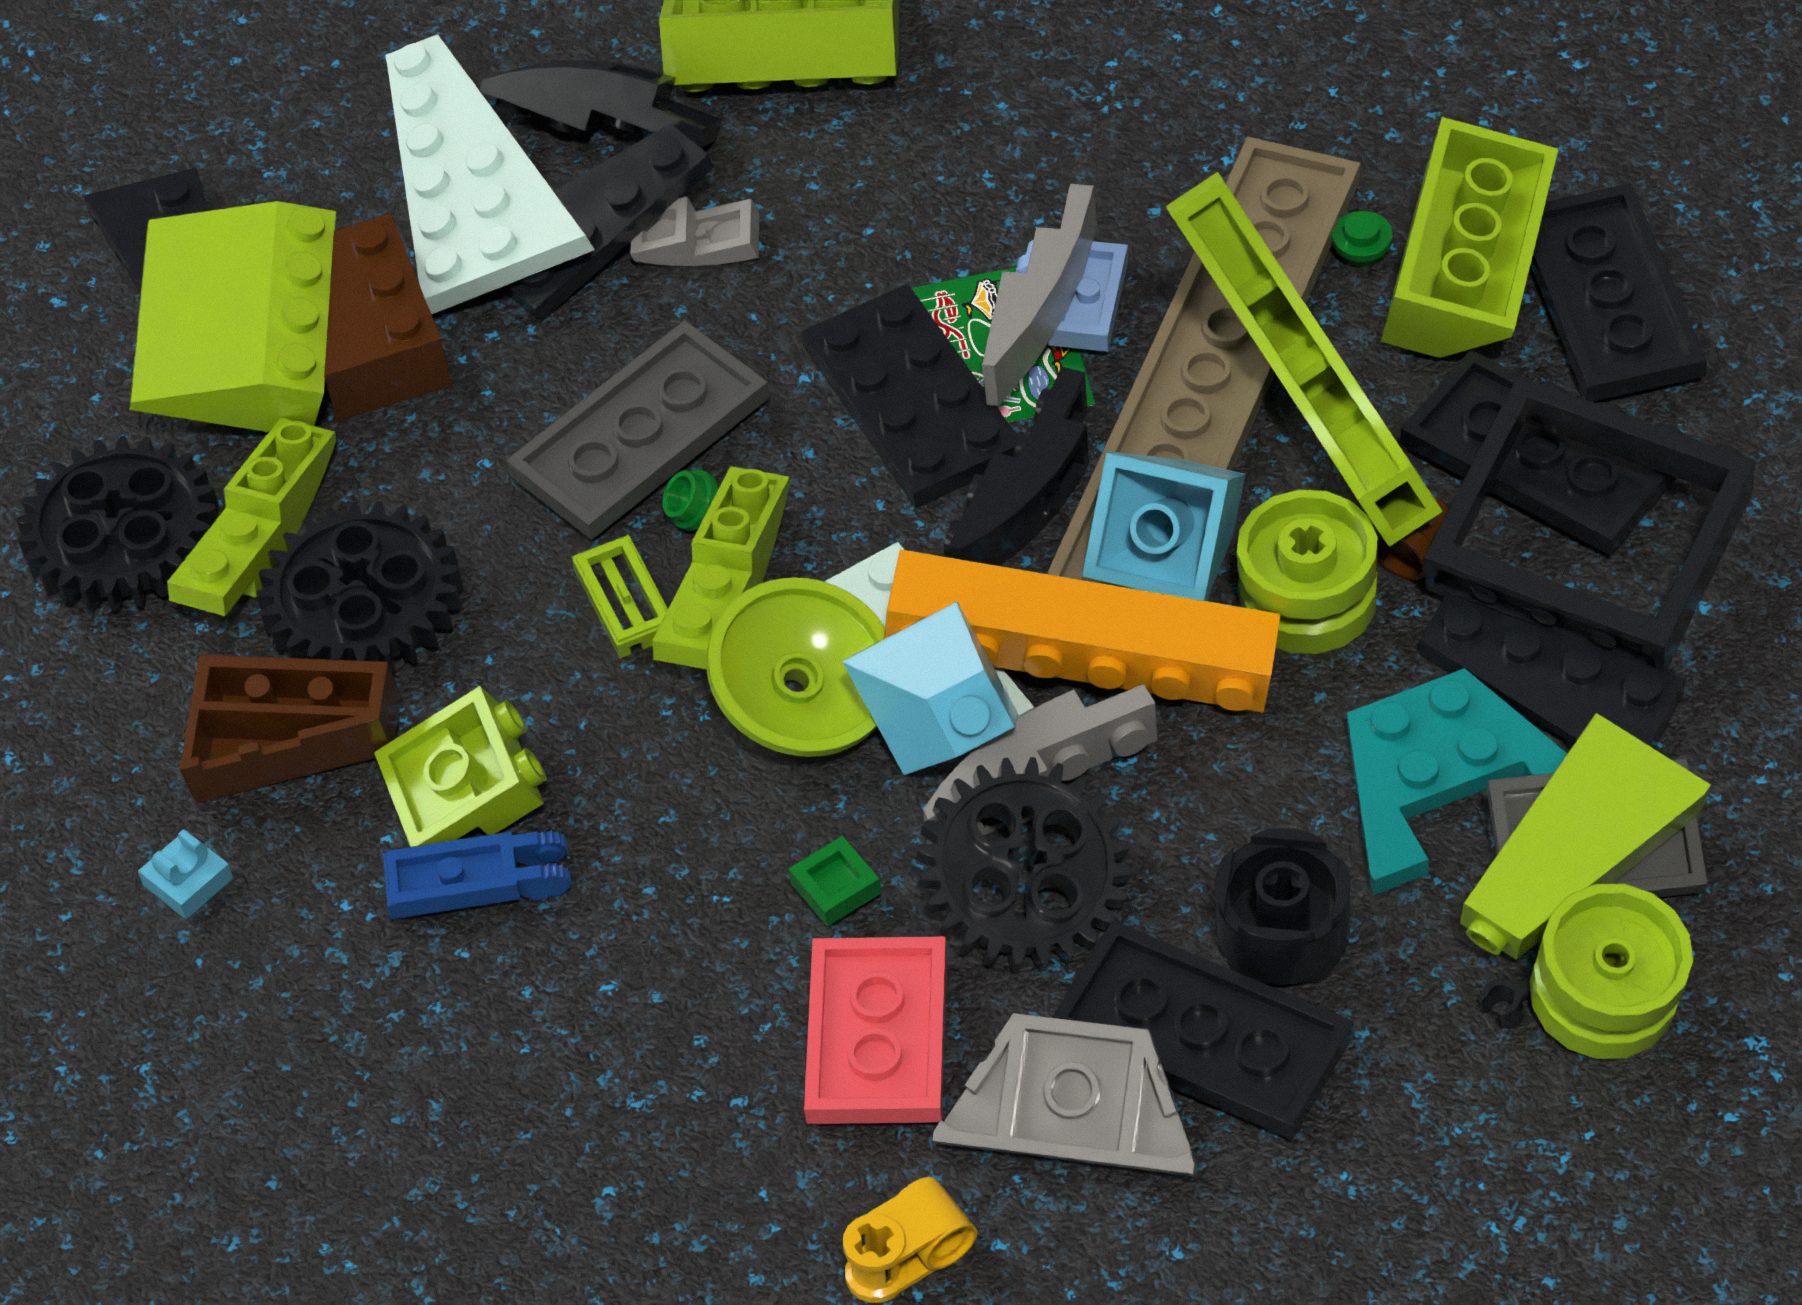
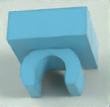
(185, 874)

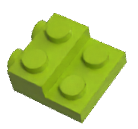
(462, 771)

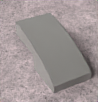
(700, 237)

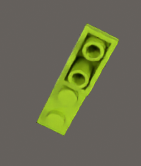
(262, 504)
(727, 559)

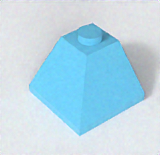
(1162, 524)
(932, 690)

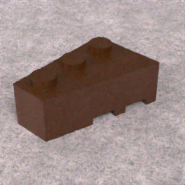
(379, 324)
(283, 720)

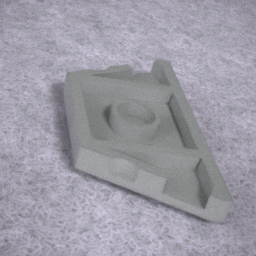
(1072, 1097)

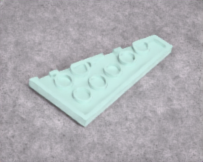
(470, 189)

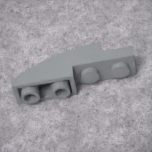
(1061, 734)

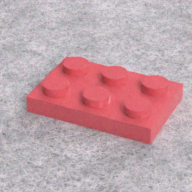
(876, 1030)

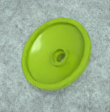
(799, 634)

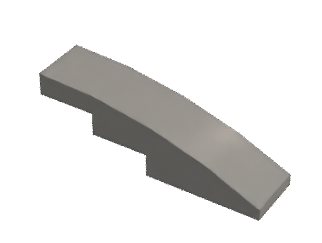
(1035, 302)

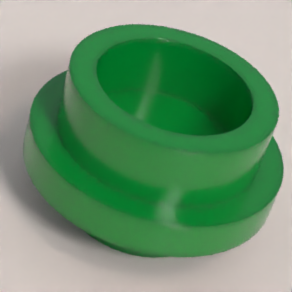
(1362, 238)
(689, 498)

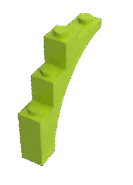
(1304, 359)

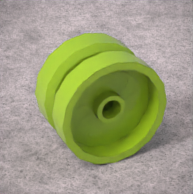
(1313, 565)
(1610, 971)

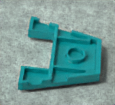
(1427, 753)

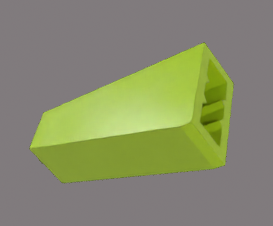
(1586, 828)

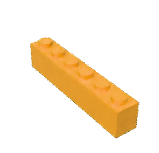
(1096, 630)

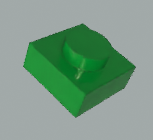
(834, 881)

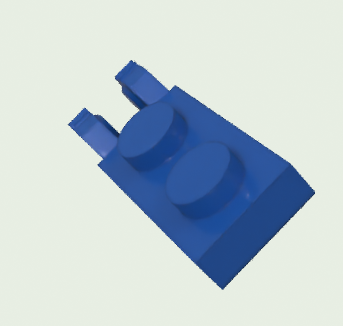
(474, 872)

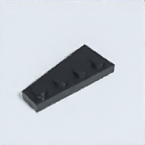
(127, 209)

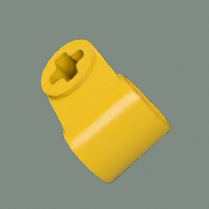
(908, 1237)

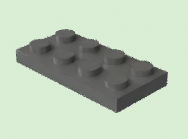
(637, 429)

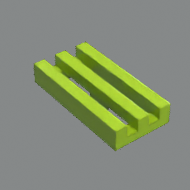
(640, 631)

